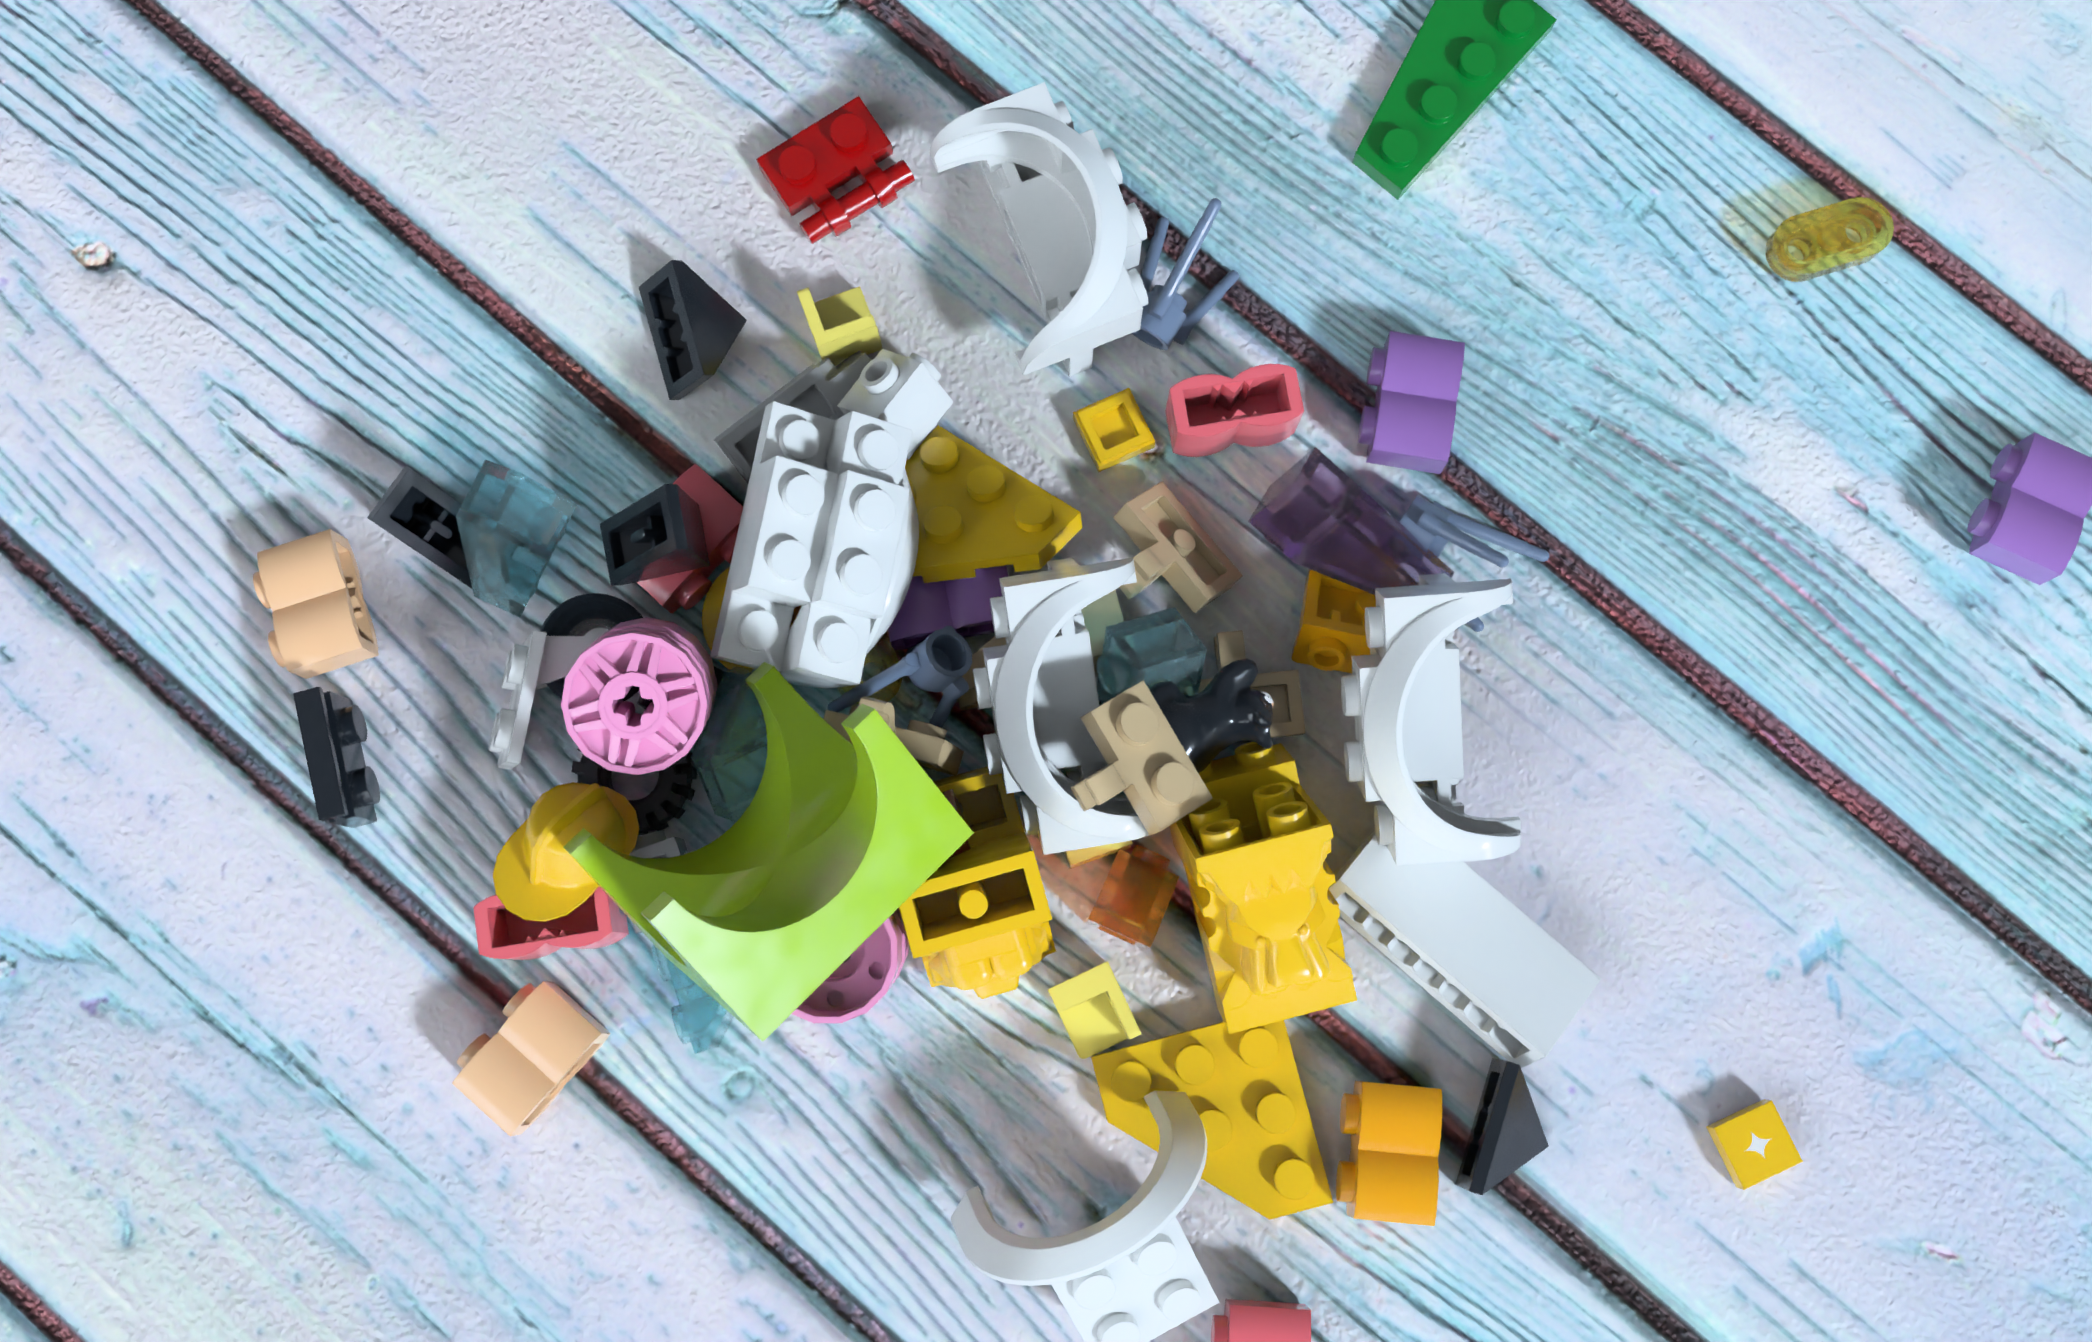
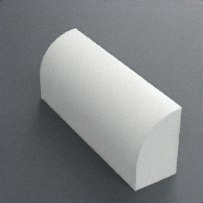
(1466, 948)

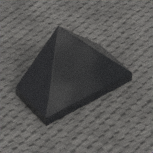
(688, 326)
(1503, 1131)

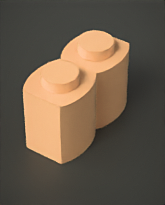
(315, 604)
(529, 1057)

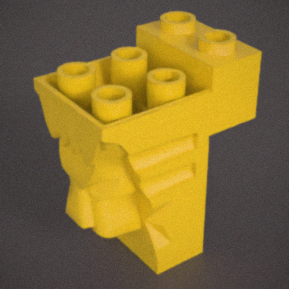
(1264, 891)
(986, 909)

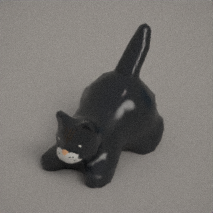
(1219, 714)

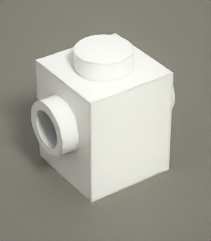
(900, 393)

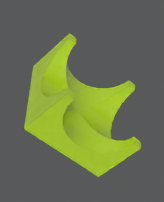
(804, 870)

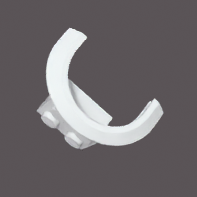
(1128, 1271)

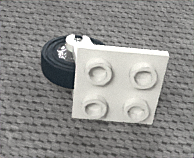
(546, 661)

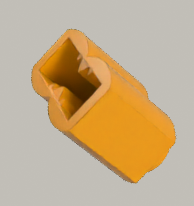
(1392, 1153)

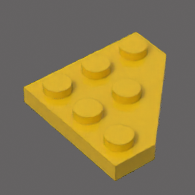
(980, 512)
(1248, 1103)

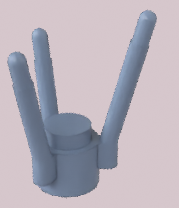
(1164, 315)
(1437, 525)
(931, 666)

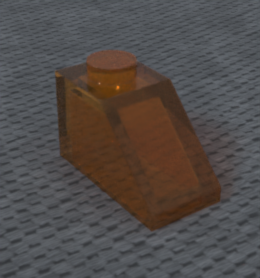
(1134, 897)

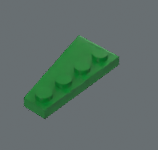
(1444, 81)

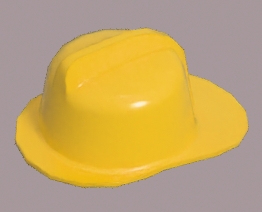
(534, 870)

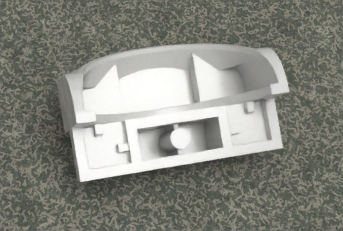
(1064, 224)
(821, 542)
(1037, 697)
(1412, 722)

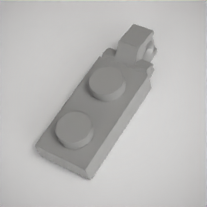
(813, 390)

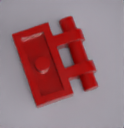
(827, 157)

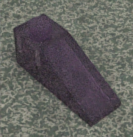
(1339, 529)

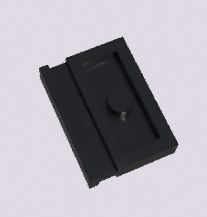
(335, 759)

